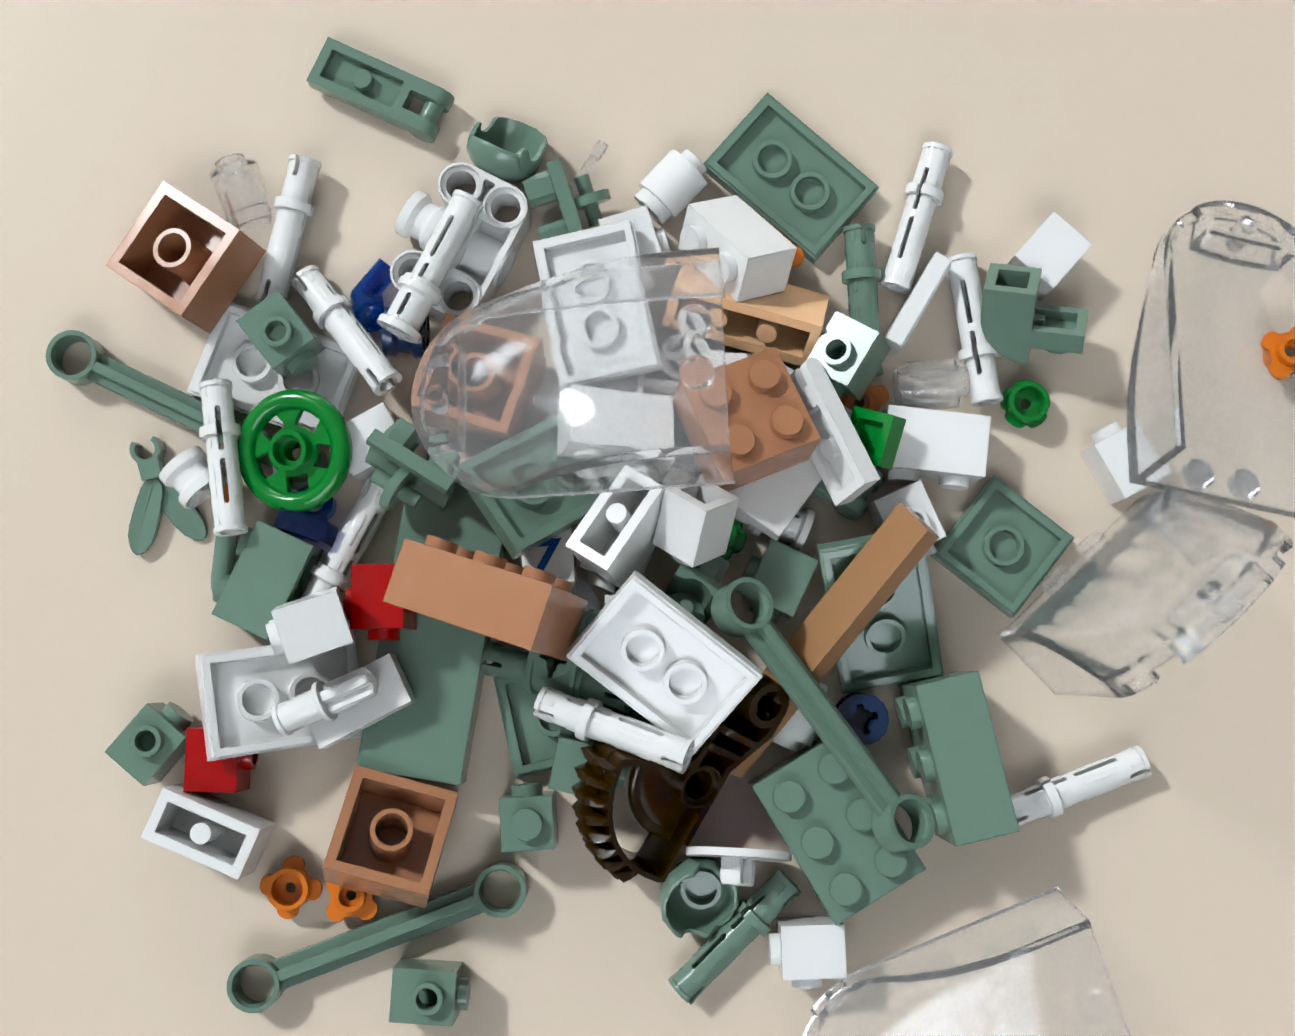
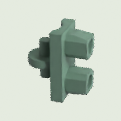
(552, 187)
(403, 472)
(696, 586)

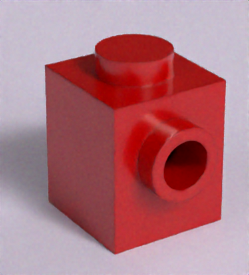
(366, 608)
(221, 775)

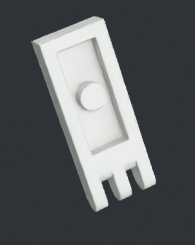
(840, 452)

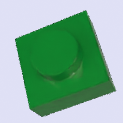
(879, 434)

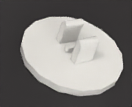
(738, 863)

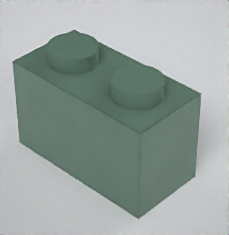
(269, 573)

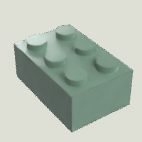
(957, 757)
(831, 832)

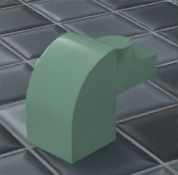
(1017, 322)

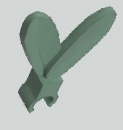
(158, 498)

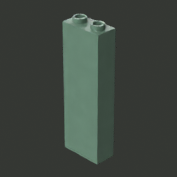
(439, 661)

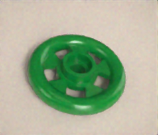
(255, 443)

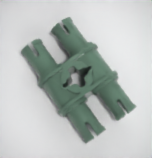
(538, 670)

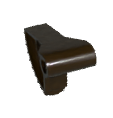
(660, 798)

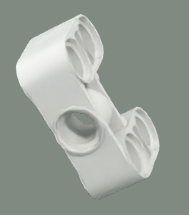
(489, 246)

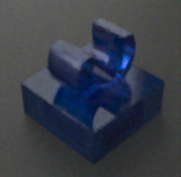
(310, 525)

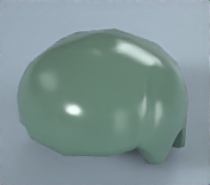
(507, 149)
(695, 898)

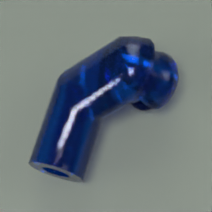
(367, 295)

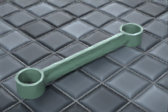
(141, 389)
(823, 716)
(374, 938)

